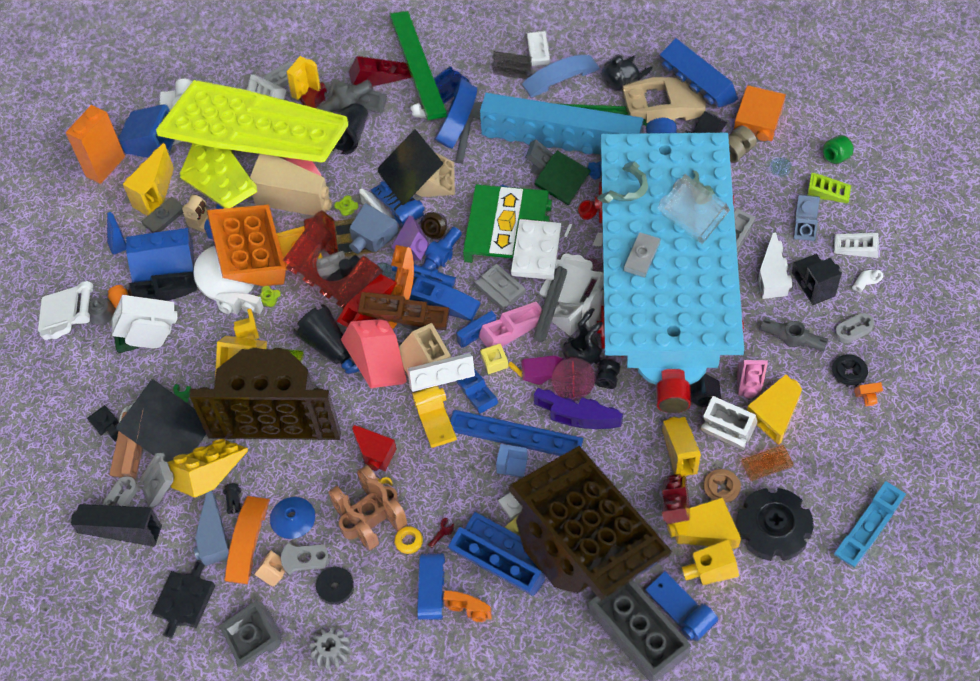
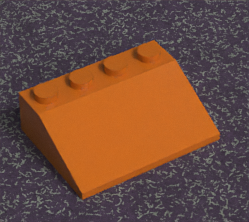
(247, 245)

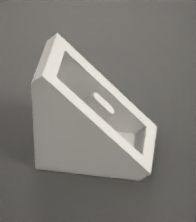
(567, 317)

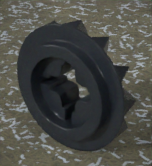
(849, 361)

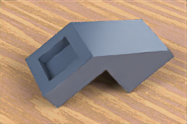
(806, 217)

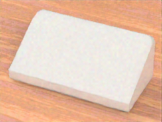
(370, 199)

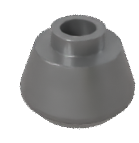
(100, 311)

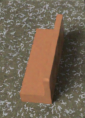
(126, 456)

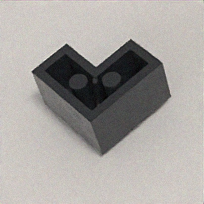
(817, 277)

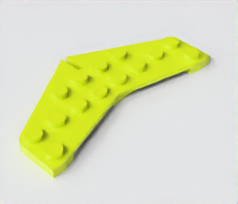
(217, 175)

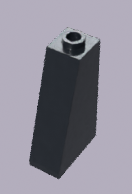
(118, 523)

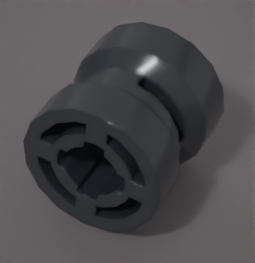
(607, 374)

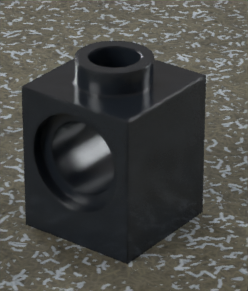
(704, 390)

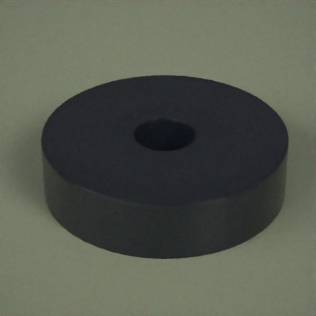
(340, 594)

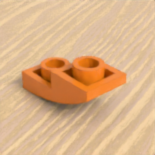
(476, 609)

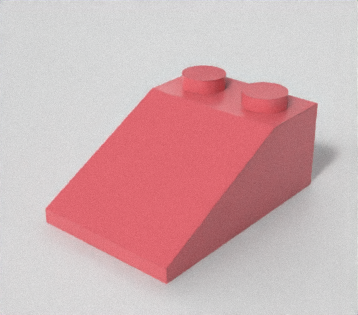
(375, 352)

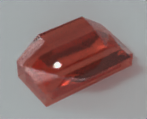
(328, 223)

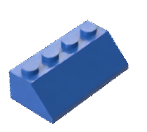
(699, 74)

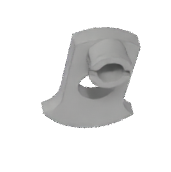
(291, 553)

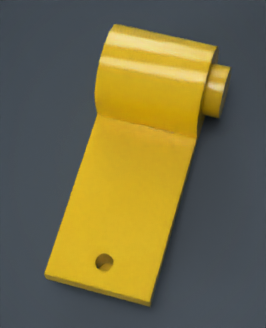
(434, 416)

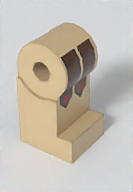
(195, 213)

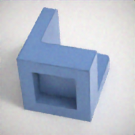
(512, 460)

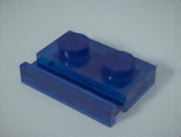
(447, 82)

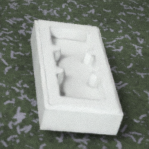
(538, 48)

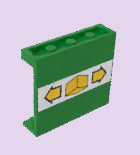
(496, 218)

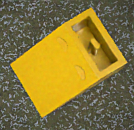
(150, 182)
(204, 467)

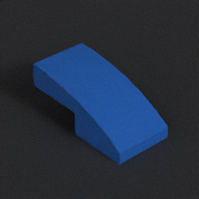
(478, 392)

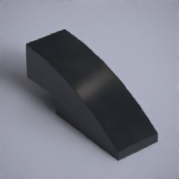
(164, 286)

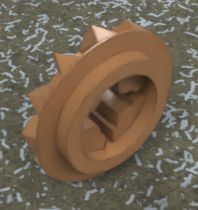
(719, 477)

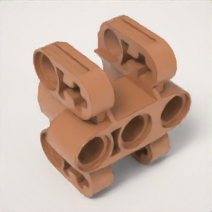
(376, 500)

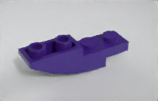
(586, 414)

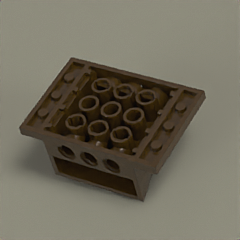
(265, 398)
(583, 527)

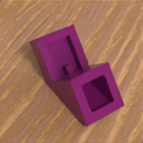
(539, 369)

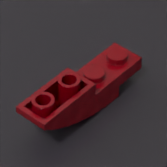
(676, 499)

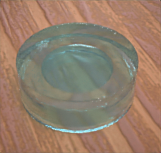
(781, 167)

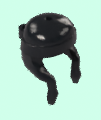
(621, 72)
(585, 345)

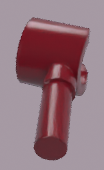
(443, 531)

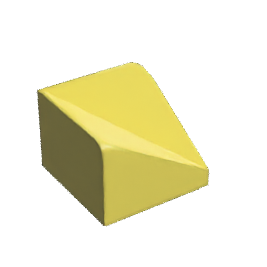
(494, 358)

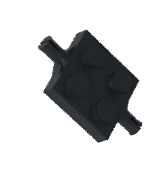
(183, 599)

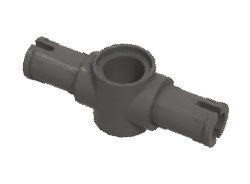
(346, 96)
(785, 332)

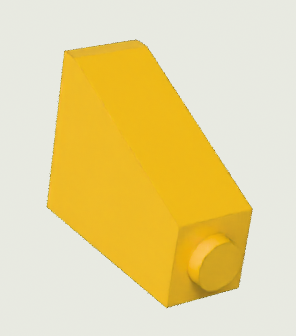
(776, 407)
(681, 446)
(707, 526)

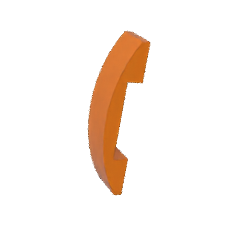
(404, 277)
(245, 539)

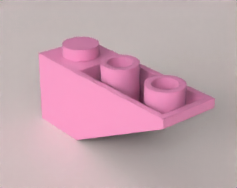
(751, 377)

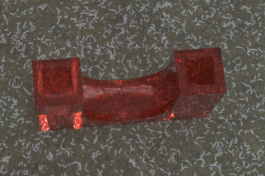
(304, 258)

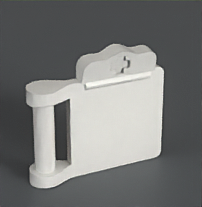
(577, 279)
(60, 310)

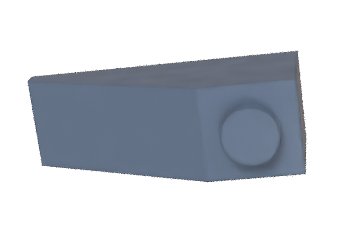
(210, 534)

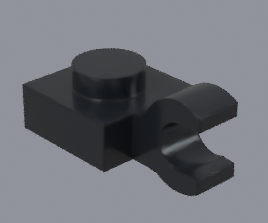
(104, 421)

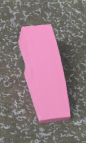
(511, 325)

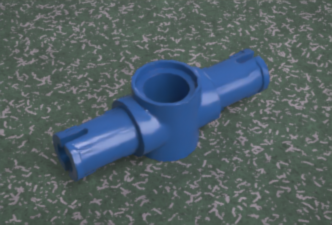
(440, 252)

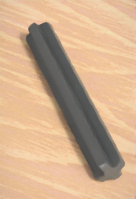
(550, 304)

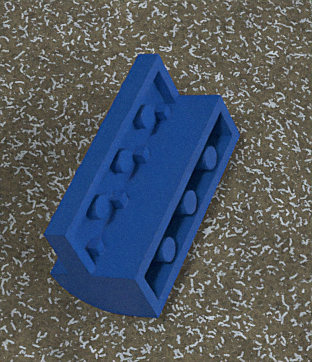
(498, 553)

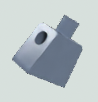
(371, 229)

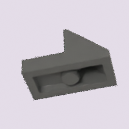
(539, 156)

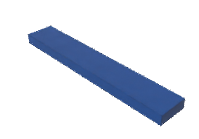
(513, 433)

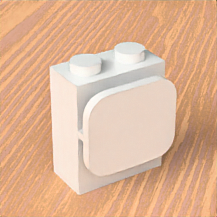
(143, 321)
(728, 423)

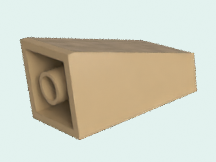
(289, 186)

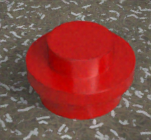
(587, 209)

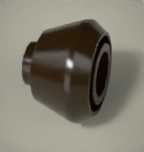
(433, 225)

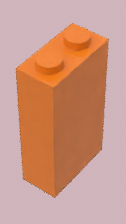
(95, 144)

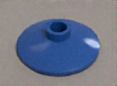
(293, 526)

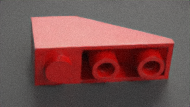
(379, 285)

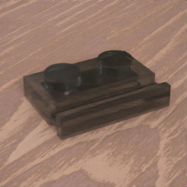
(512, 65)

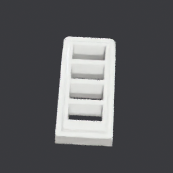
(267, 87)
(864, 238)

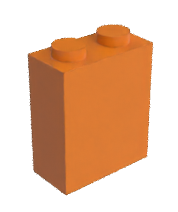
(760, 112)

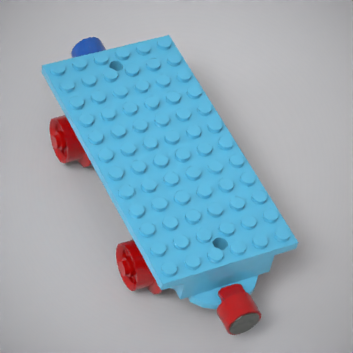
(690, 299)

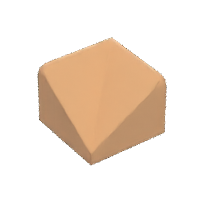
(270, 569)

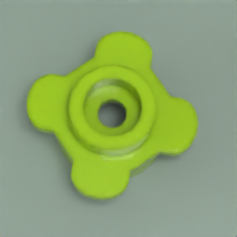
(346, 210)
(272, 300)

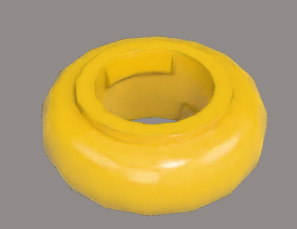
(412, 548)

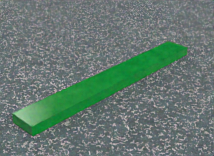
(418, 65)

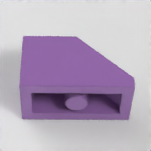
(412, 237)

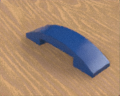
(458, 114)

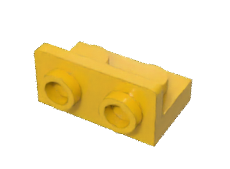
(302, 76)

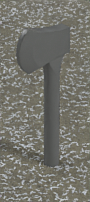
(475, 113)

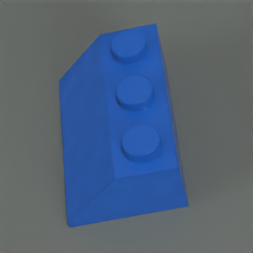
(159, 254)

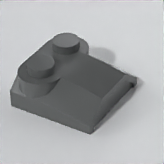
(251, 633)

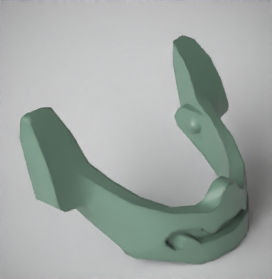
(631, 167)

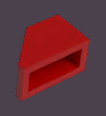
(374, 448)

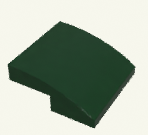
(562, 177)

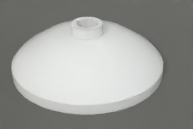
(209, 276)

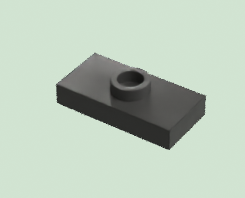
(163, 215)

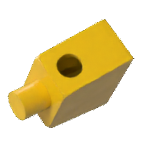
(713, 564)

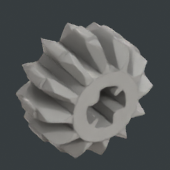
(335, 654)

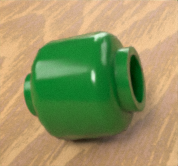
(838, 149)

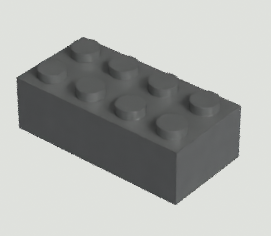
(641, 631)

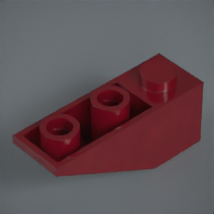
(377, 71)

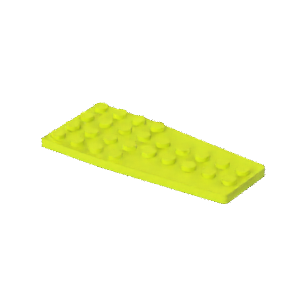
(252, 123)

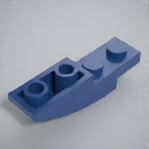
(441, 295)

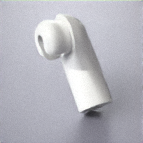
(866, 278)

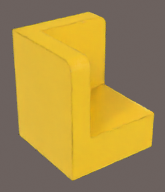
(246, 327)

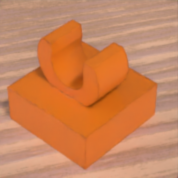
(869, 392)

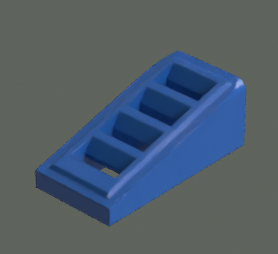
(114, 235)

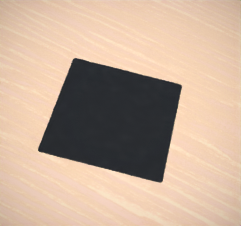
(409, 166)
(165, 425)

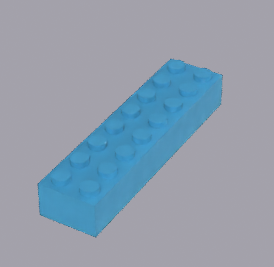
(552, 123)

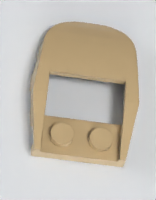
(683, 101)

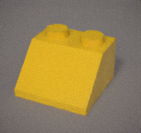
(229, 346)

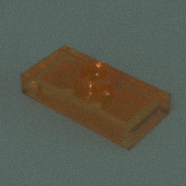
(767, 463)

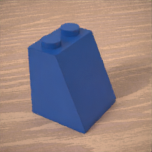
(140, 133)

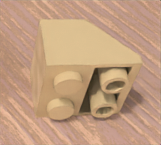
(442, 181)
(422, 348)

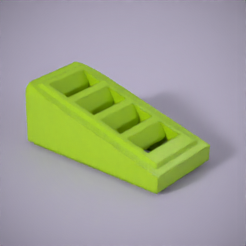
(817, 179)

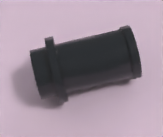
(232, 497)

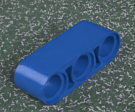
(430, 586)

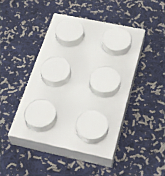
(536, 249)

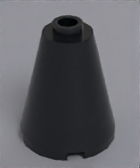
(356, 117)
(323, 334)

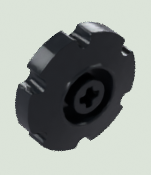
(758, 526)

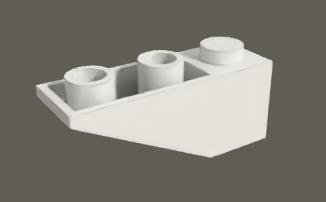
(773, 276)

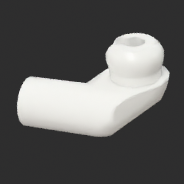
(417, 111)

